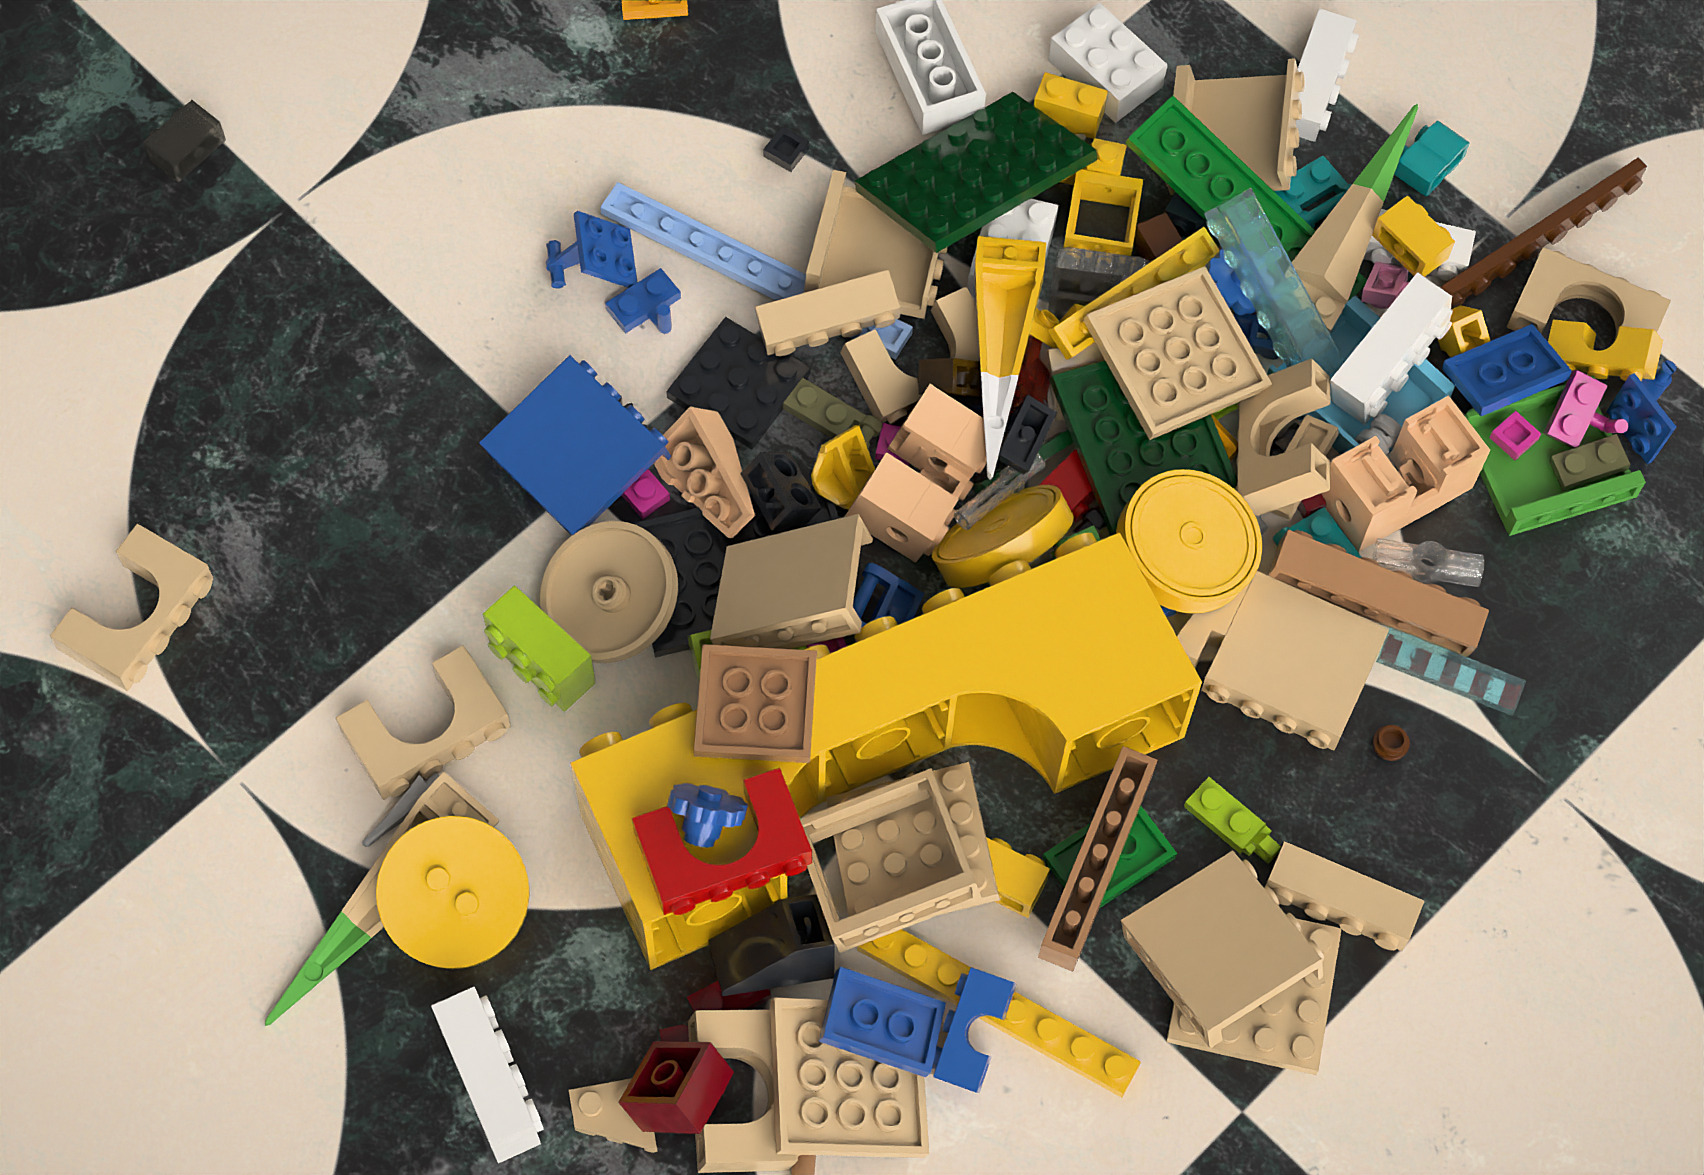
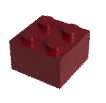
(676, 1087)

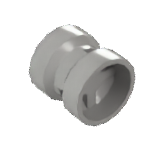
(1385, 429)

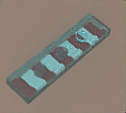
(1451, 671)

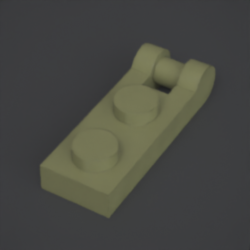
(828, 412)

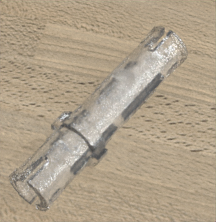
(971, 513)

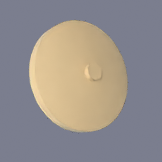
(611, 589)

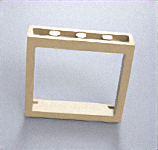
(905, 909)

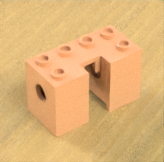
(1435, 461)
(915, 508)

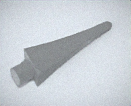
(401, 809)

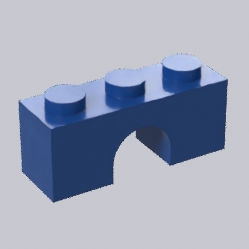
(979, 996)

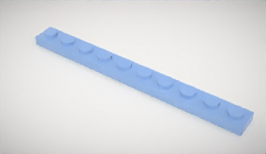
(723, 253)

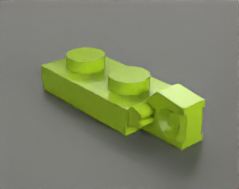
(1232, 821)

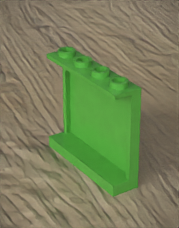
(1527, 488)

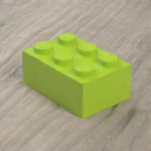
(538, 649)

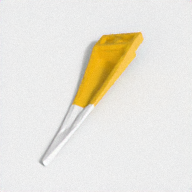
(1006, 294)

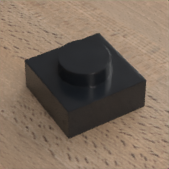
(786, 149)

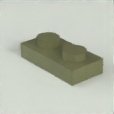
(1589, 462)

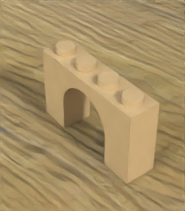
(1562, 278)
(887, 388)
(1297, 474)
(125, 653)
(397, 764)
(750, 1145)

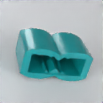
(1431, 157)

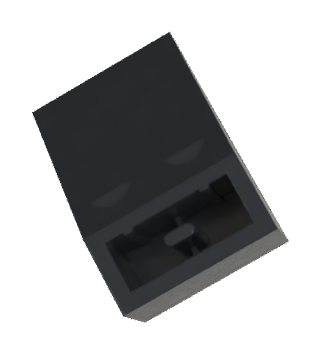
(775, 948)

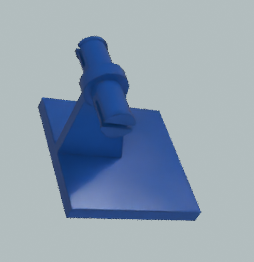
(601, 250)
(1638, 405)

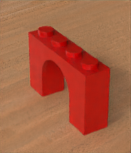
(686, 881)

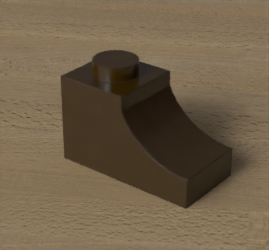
(951, 376)

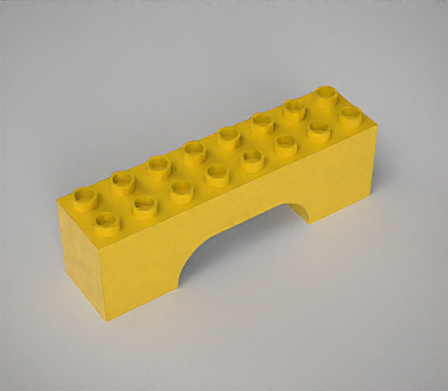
(1038, 665)

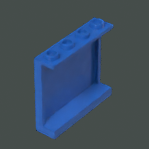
(574, 445)

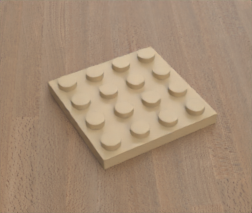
(1177, 352)
(911, 849)
(1285, 1028)
(837, 1099)

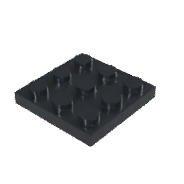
(738, 381)

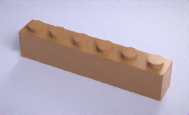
(1378, 593)
(1097, 859)

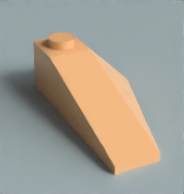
(707, 469)

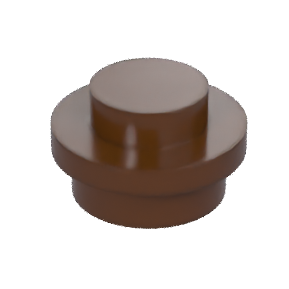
(1391, 742)

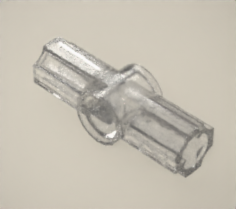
(1449, 564)

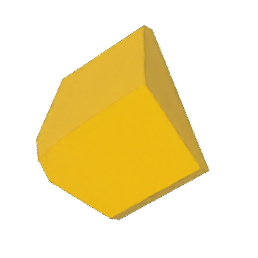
(842, 467)

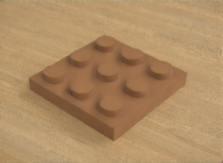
(755, 703)

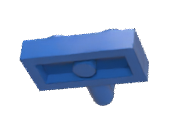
(645, 301)

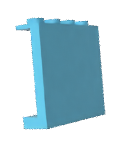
(1423, 388)

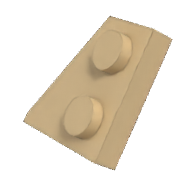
(599, 1113)

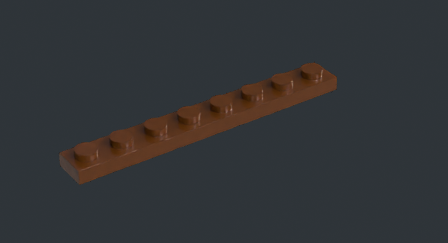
(1549, 230)

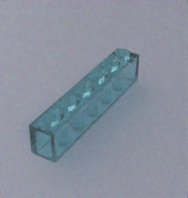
(1272, 283)

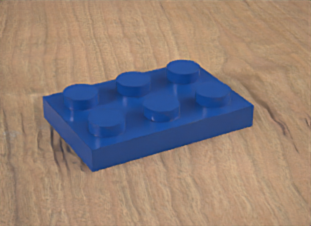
(1506, 370)
(882, 1022)

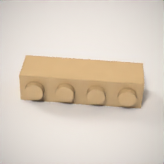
(828, 313)
(1344, 897)

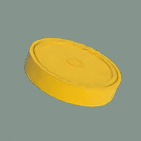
(1013, 531)
(1192, 539)
(452, 892)

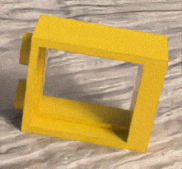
(1108, 190)

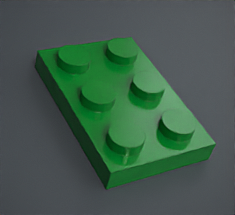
(1142, 855)

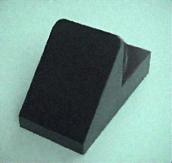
(1025, 434)

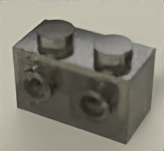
(1077, 287)

